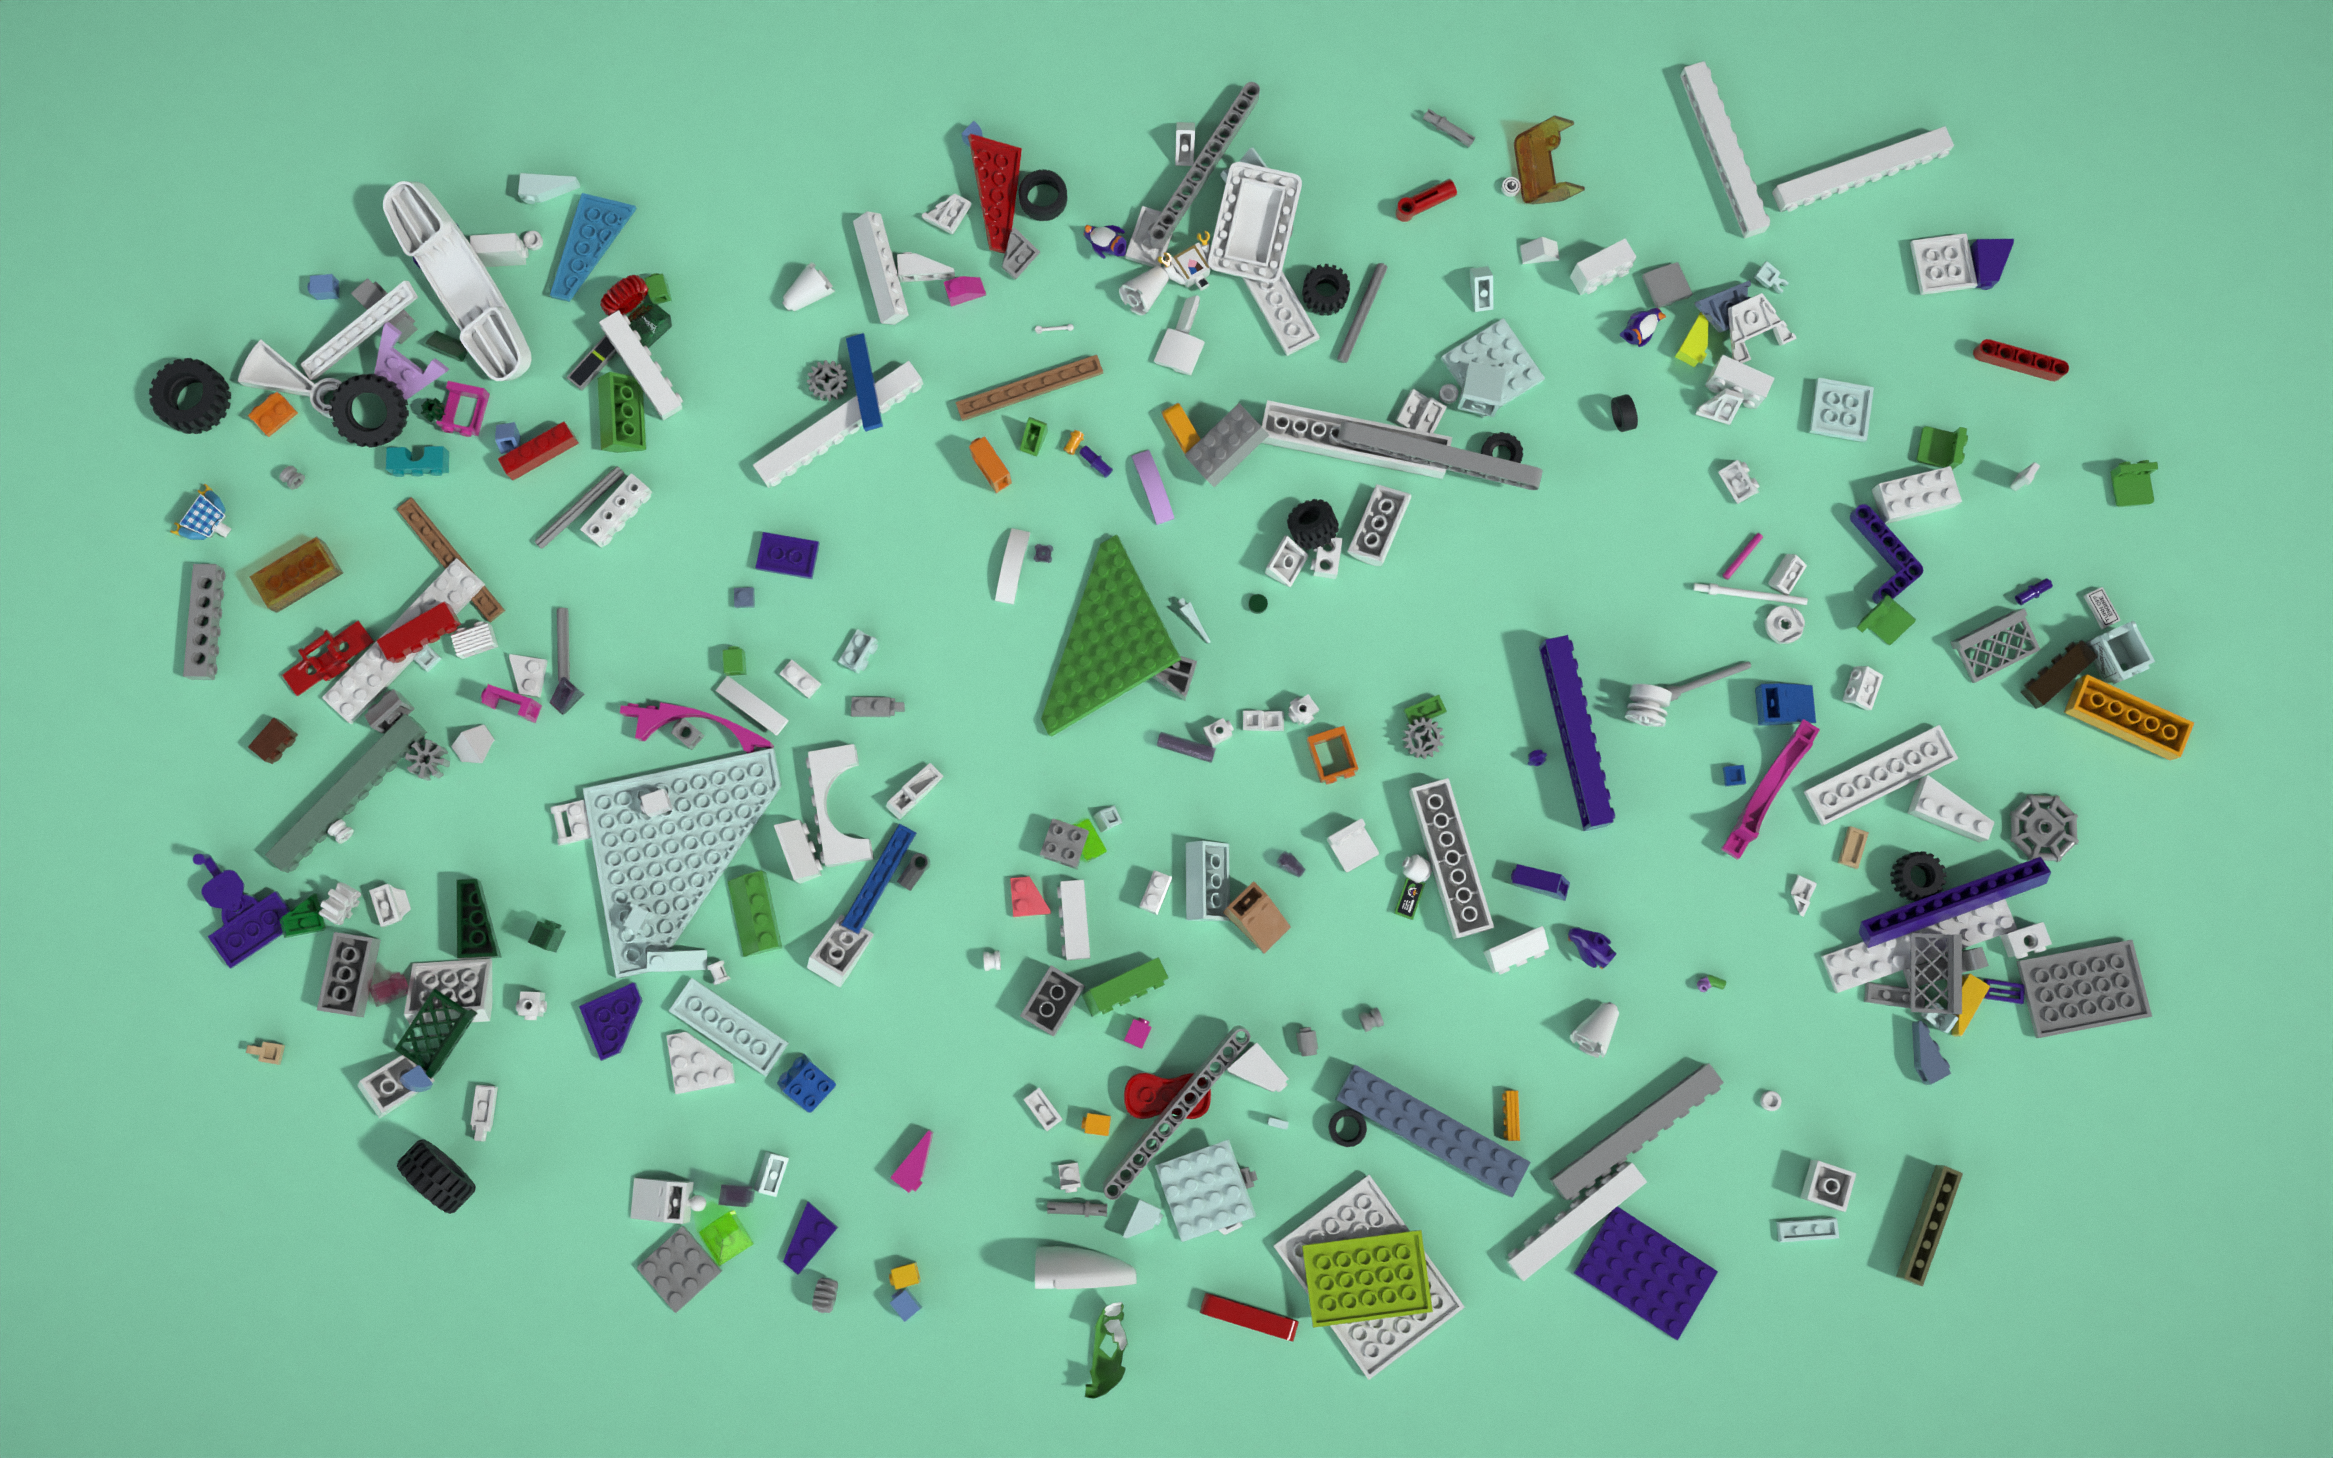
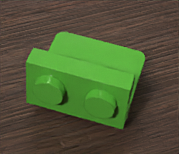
(1942, 447)
(2133, 483)

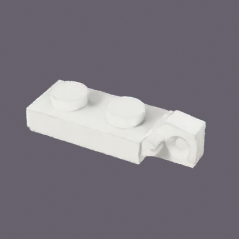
(483, 1111)

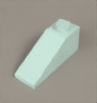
(544, 187)
(676, 960)

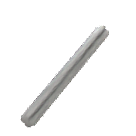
(1362, 313)
(579, 507)

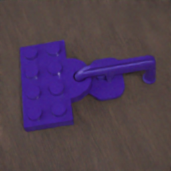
(243, 930)

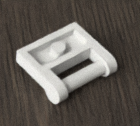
(577, 820)

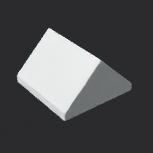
(1286, 562)

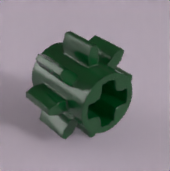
(433, 409)

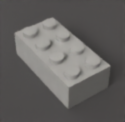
(1226, 445)
(348, 974)

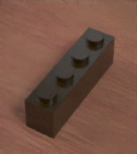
(2058, 674)

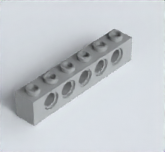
(198, 613)

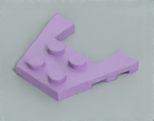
(400, 369)

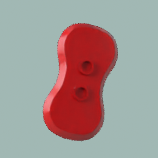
(1149, 1095)

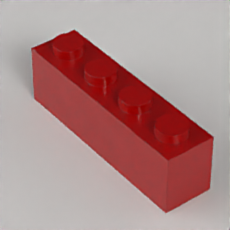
(538, 451)
(419, 632)

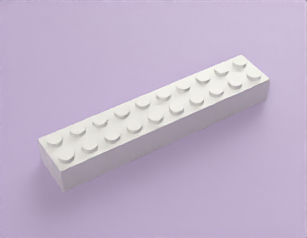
(1318, 434)

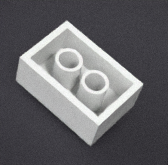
(1603, 267)
(1740, 378)

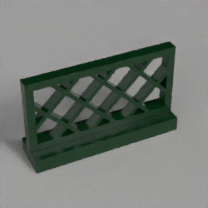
(451, 1039)

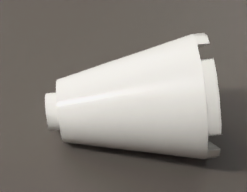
(807, 288)
(1144, 289)
(1596, 1030)

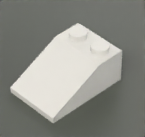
(838, 952)
(384, 1087)

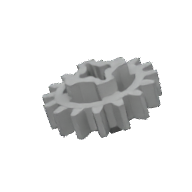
(825, 373)
(1424, 730)

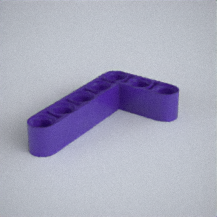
(1888, 553)

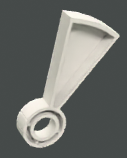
(271, 372)

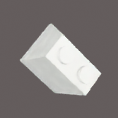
(1259, 1069)

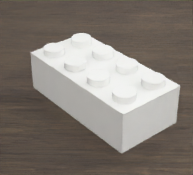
(1916, 495)

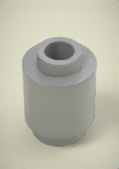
(1307, 1041)

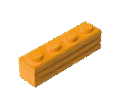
(1511, 1119)

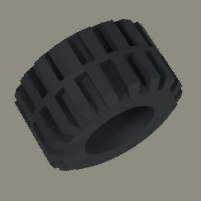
(1322, 303)
(1312, 524)
(1932, 870)

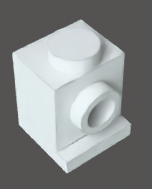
(1215, 738)

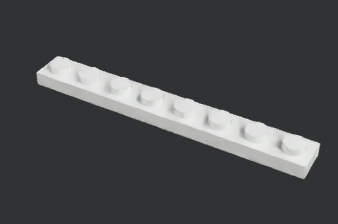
(359, 330)

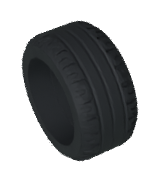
(1037, 178)

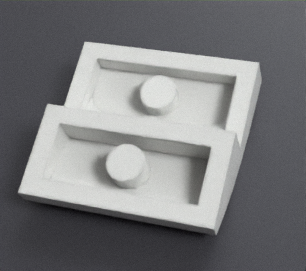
(1179, 351)
(1420, 412)

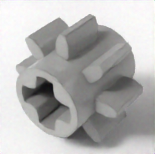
(1248, 1177)

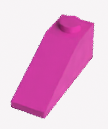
(913, 1167)

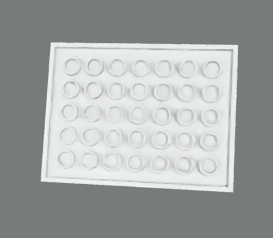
(1365, 1213)

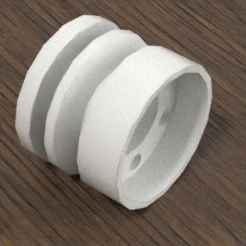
(1648, 705)

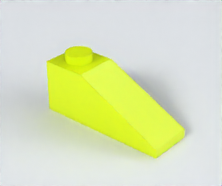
(1695, 343)

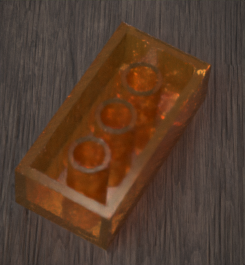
(296, 574)

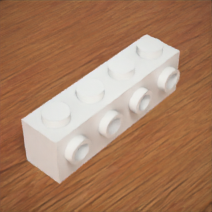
(616, 511)

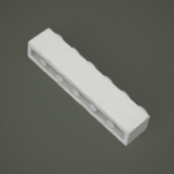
(880, 268)
(641, 365)

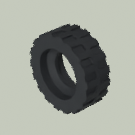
(1506, 440)

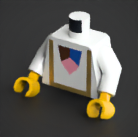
(1190, 265)

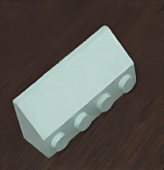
(1207, 881)

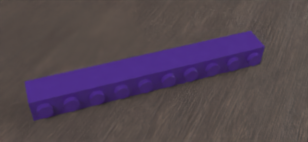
(1954, 902)

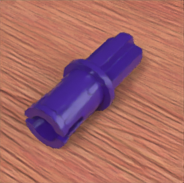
(1096, 461)
(2033, 591)

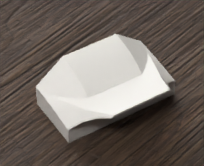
(389, 904)

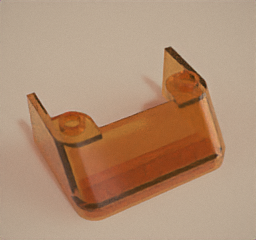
(1536, 164)

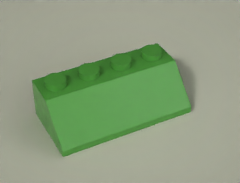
(621, 413)
(754, 913)

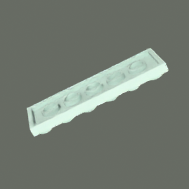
(728, 1027)

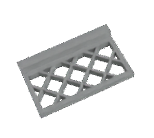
(1988, 630)
(1953, 978)

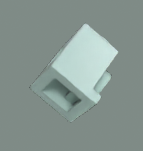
(636, 919)

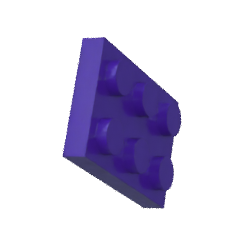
(787, 555)

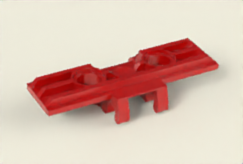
(331, 662)

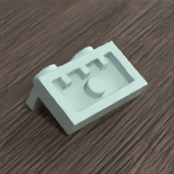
(858, 651)

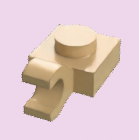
(268, 1053)

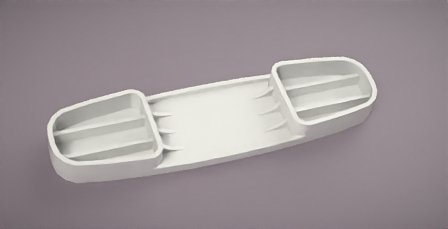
(458, 280)

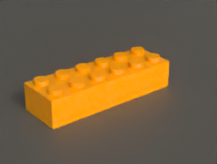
(2129, 717)

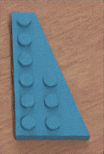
(591, 234)

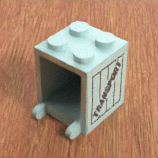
(2120, 647)

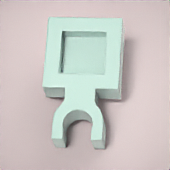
(1768, 276)

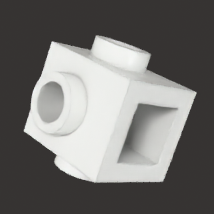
(1306, 704)
(531, 1005)

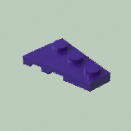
(810, 1236)

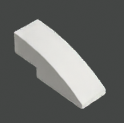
(914, 791)

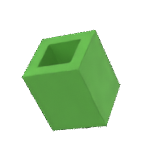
(658, 288)
(734, 661)

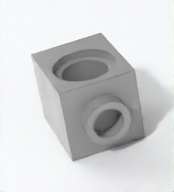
(694, 737)

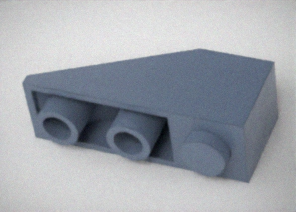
(1927, 1058)

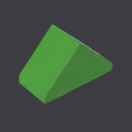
(1033, 436)

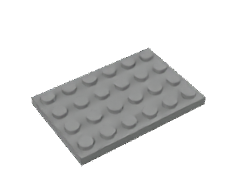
(2084, 989)

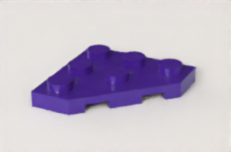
(611, 1019)

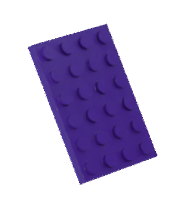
(1646, 1272)

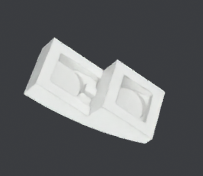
(1263, 721)

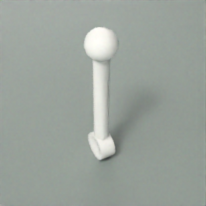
(1038, 329)

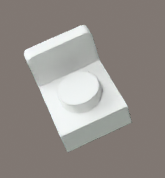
(1069, 1177)

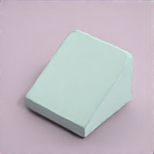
(1107, 818)

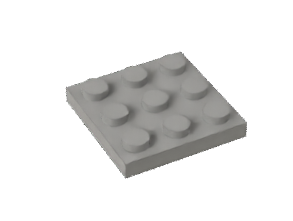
(679, 1269)

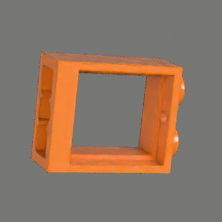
(990, 464)
(1339, 732)

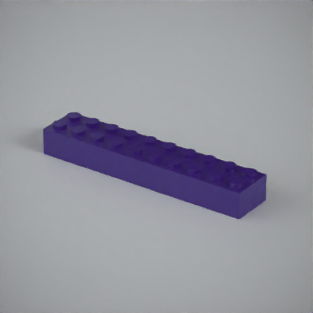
(1576, 733)

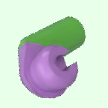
(1710, 981)

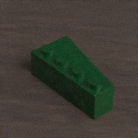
(474, 925)

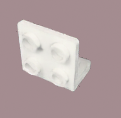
(1353, 845)

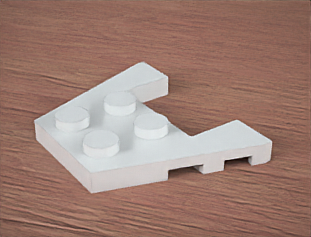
(1751, 319)

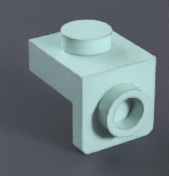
(1940, 1021)

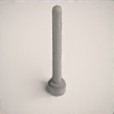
(1677, 691)

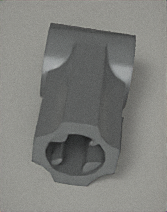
(912, 873)

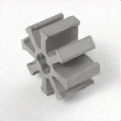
(424, 768)

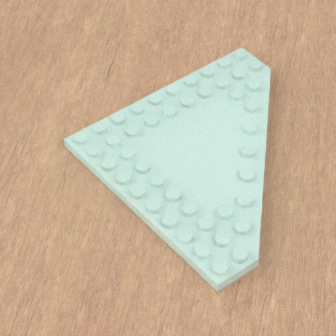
(676, 856)

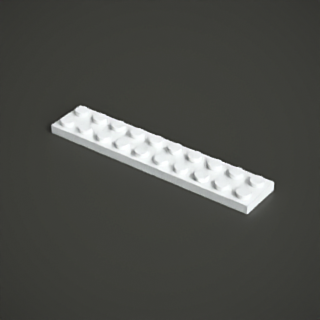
(373, 672)
(1860, 964)

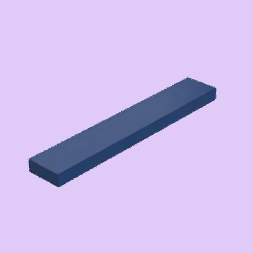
(864, 382)
(878, 879)

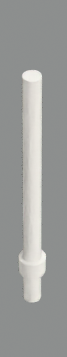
(1714, 589)

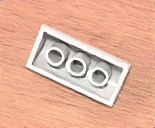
(1379, 525)

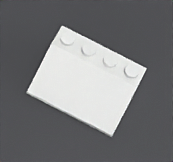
(461, 981)

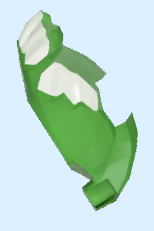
(1107, 1370)

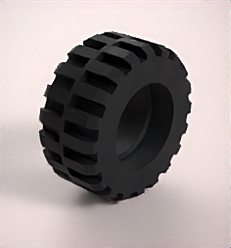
(170, 384)
(350, 428)
(436, 1176)

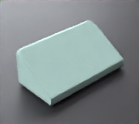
(771, 1174)

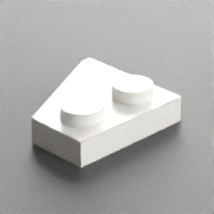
(949, 213)
(1722, 406)
(529, 674)

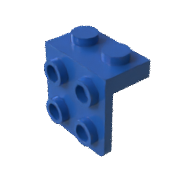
(806, 1083)

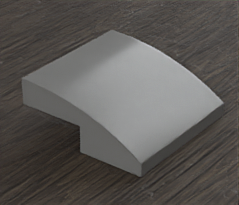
(1667, 285)

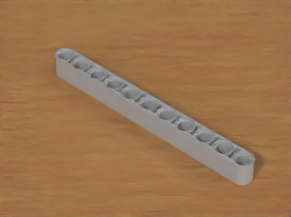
(1203, 172)
(1440, 455)
(1174, 1121)

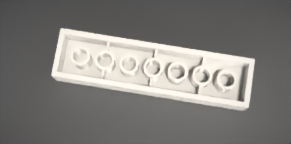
(1451, 858)

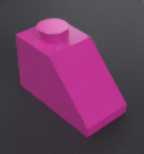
(964, 289)

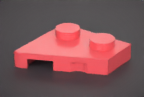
(1026, 898)

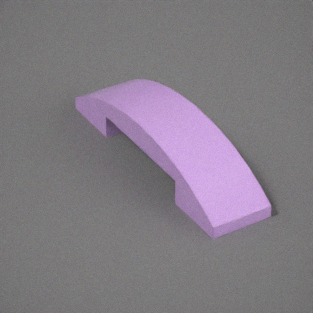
(1153, 487)

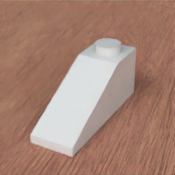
(916, 268)

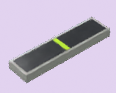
(592, 363)

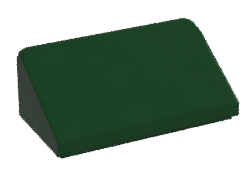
(447, 345)

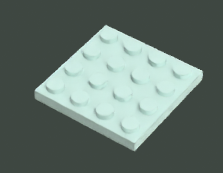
(1496, 347)
(1205, 1190)

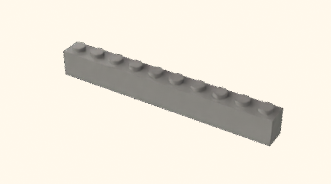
(1636, 1131)

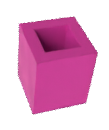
(1138, 1032)

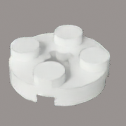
(1782, 635)

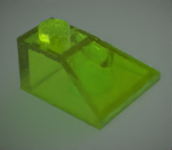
(726, 1237)

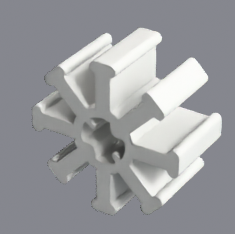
(340, 903)

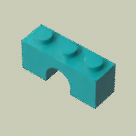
(434, 461)

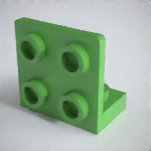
(1887, 620)

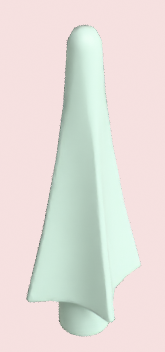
(1188, 612)

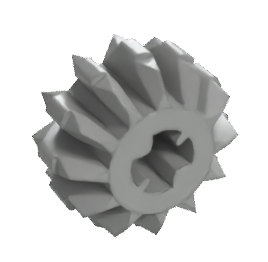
(825, 1295)

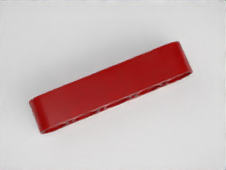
(2029, 359)
(1249, 1317)

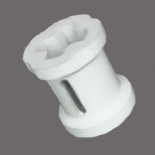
(718, 972)

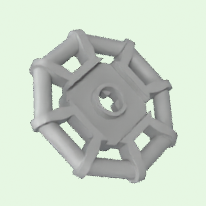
(2033, 831)

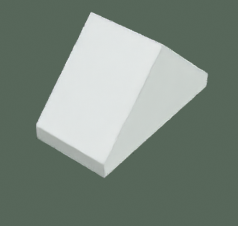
(1539, 251)

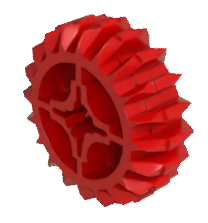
(624, 295)

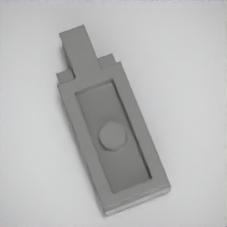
(875, 707)

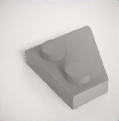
(1018, 254)

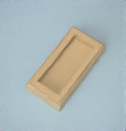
(1853, 847)

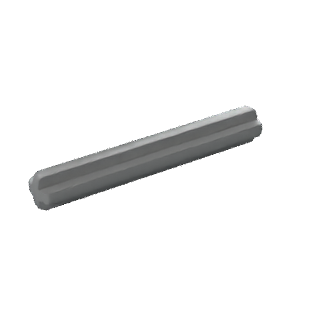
(563, 643)

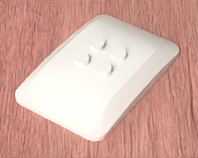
(1255, 222)

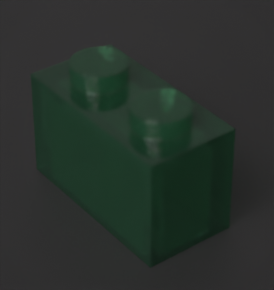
(547, 935)

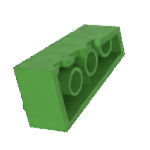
(1125, 986)

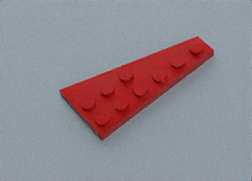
(997, 182)

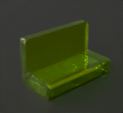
(1093, 846)

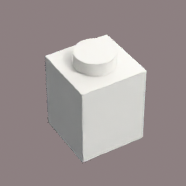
(656, 803)

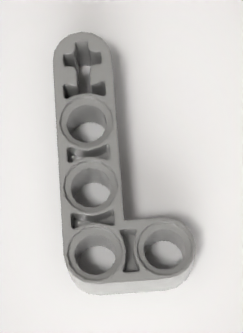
(1971, 960)

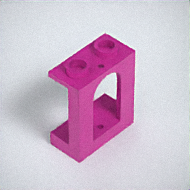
(456, 391)
(528, 710)

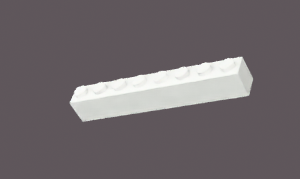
(1576, 1220)

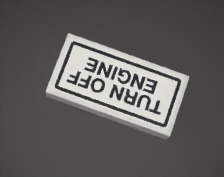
(2102, 608)

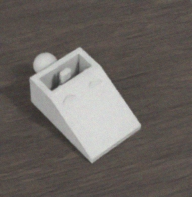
(661, 1200)

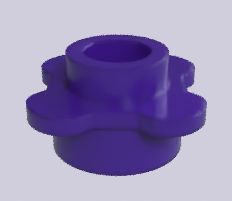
(1536, 758)

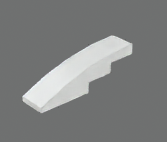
(752, 705)

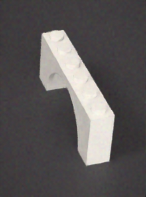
(825, 768)

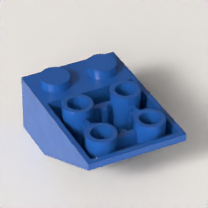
(1784, 704)

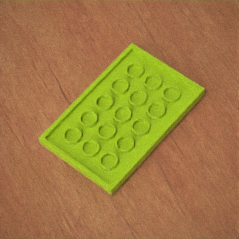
(1367, 1278)

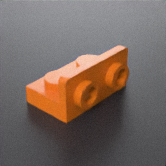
(272, 413)

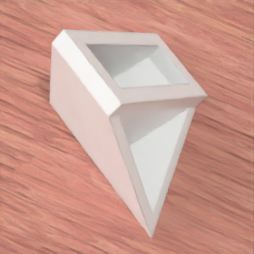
(473, 744)

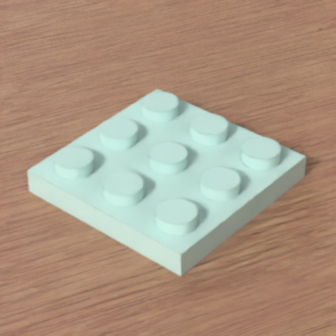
(1841, 410)

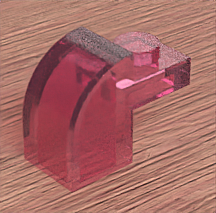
(389, 990)

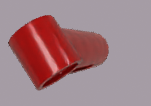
(1425, 200)

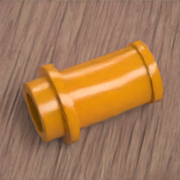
(1074, 441)

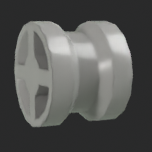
(292, 477)

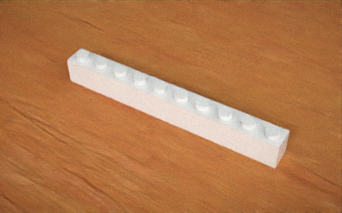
(1724, 149)
(1863, 169)
(835, 427)

